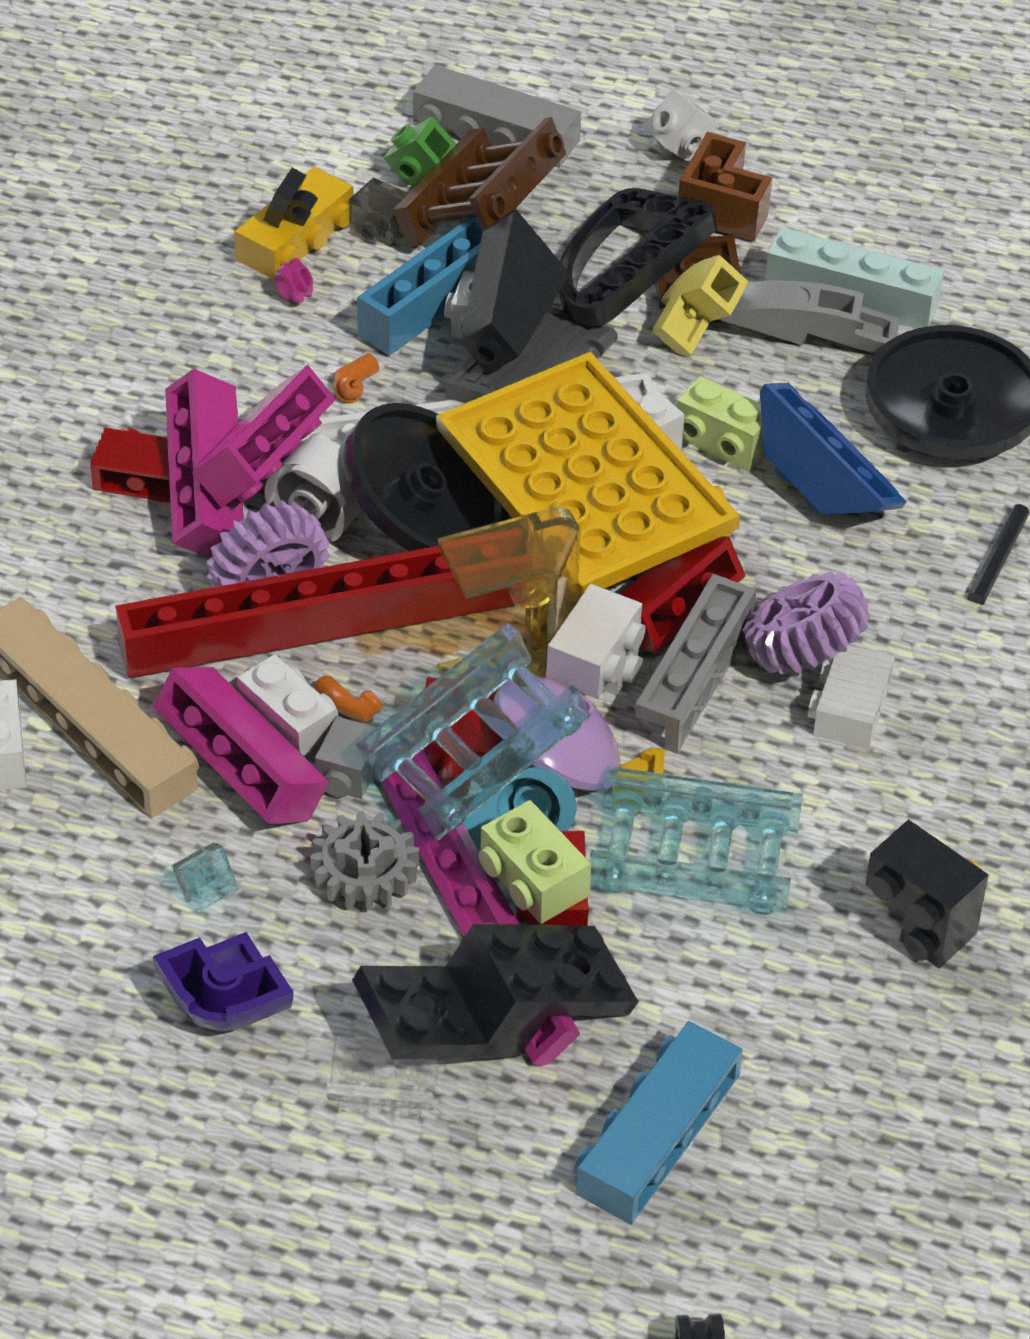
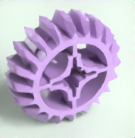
(268, 545)
(806, 623)

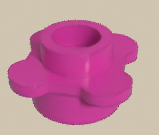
(294, 281)

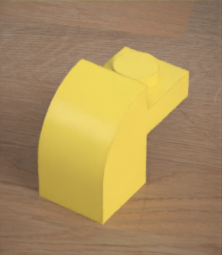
(697, 297)

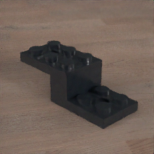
(494, 991)

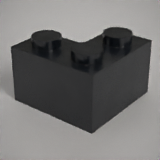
(933, 889)

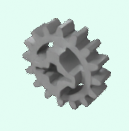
(341, 867)

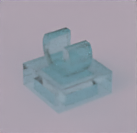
(205, 877)

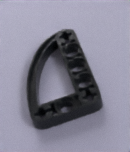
(676, 228)

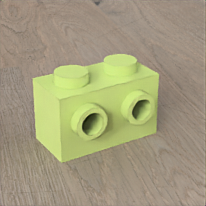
(722, 423)
(534, 862)

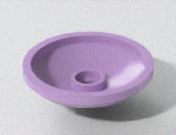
(577, 757)

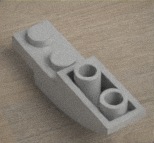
(802, 308)

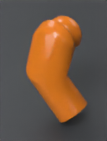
(349, 378)
(358, 709)

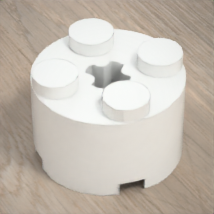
(318, 483)

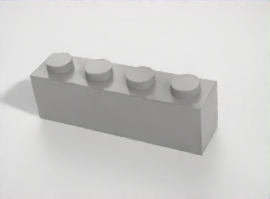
(505, 114)

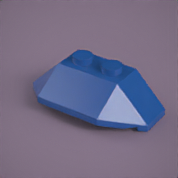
(819, 457)

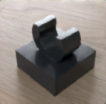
(291, 201)

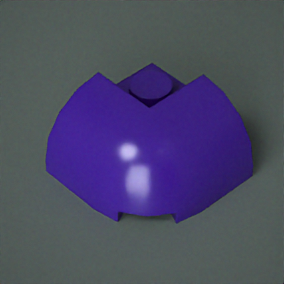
(223, 983)

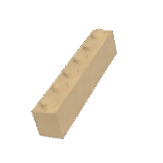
(94, 711)

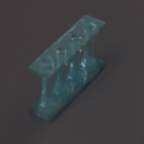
(449, 699)
(704, 802)

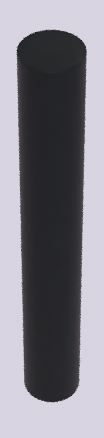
(998, 554)

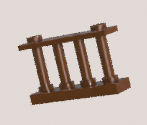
(460, 176)

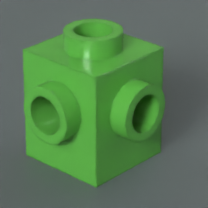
(418, 150)

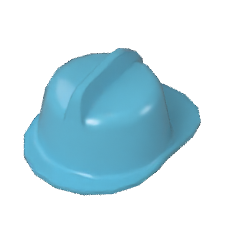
(541, 786)

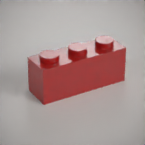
(675, 585)

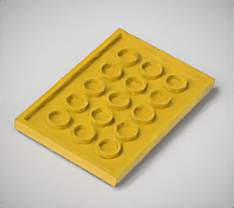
(590, 448)

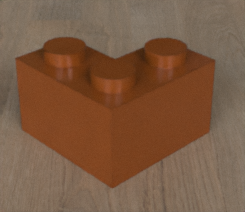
(736, 194)

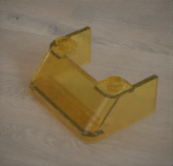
(533, 559)

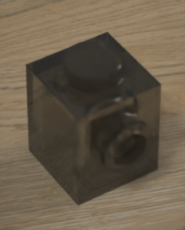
(373, 212)

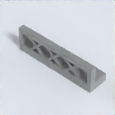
(697, 660)

